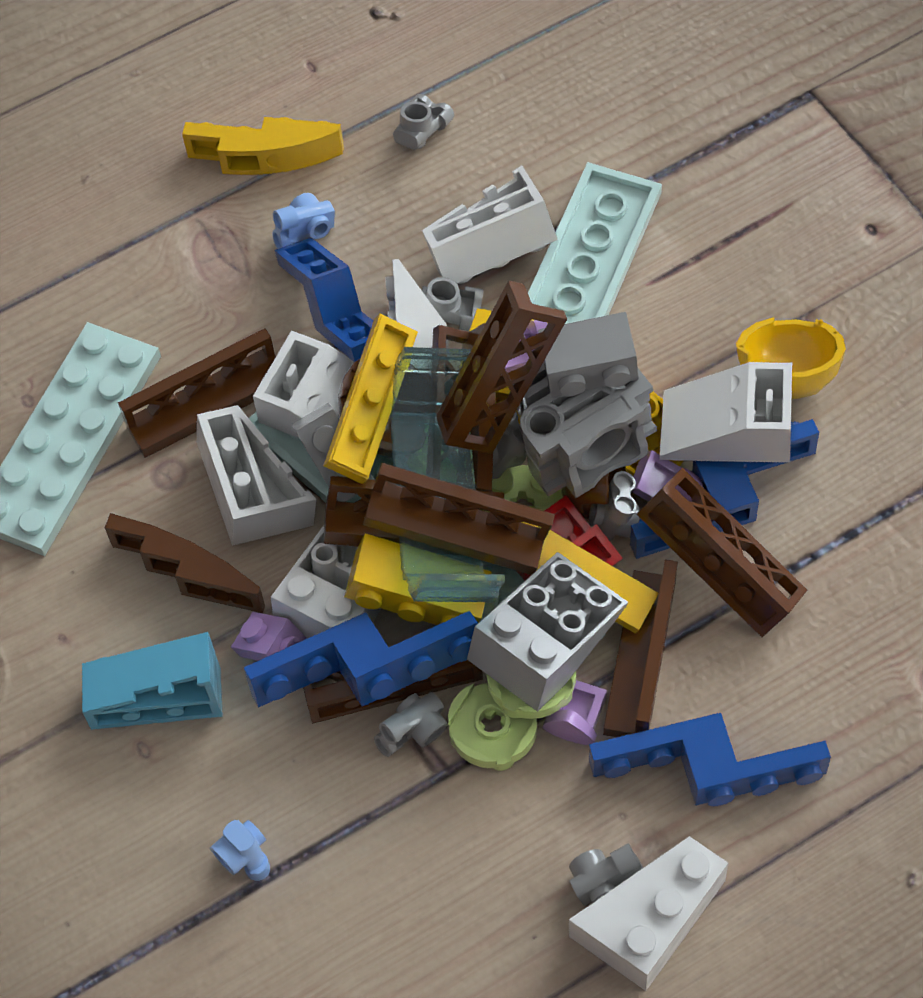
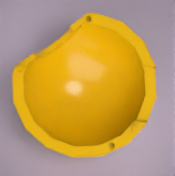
(810, 346)

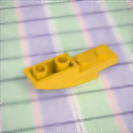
(274, 148)

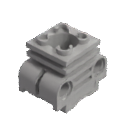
(584, 435)

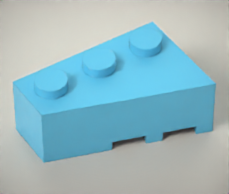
(153, 685)

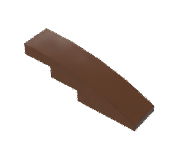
(195, 569)

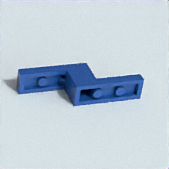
(328, 294)
(730, 487)
(362, 658)
(709, 760)

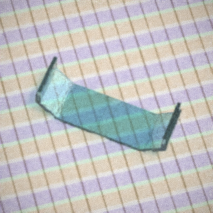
(419, 390)

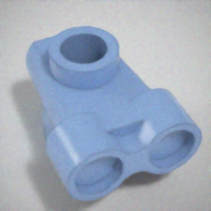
(302, 219)
(241, 848)

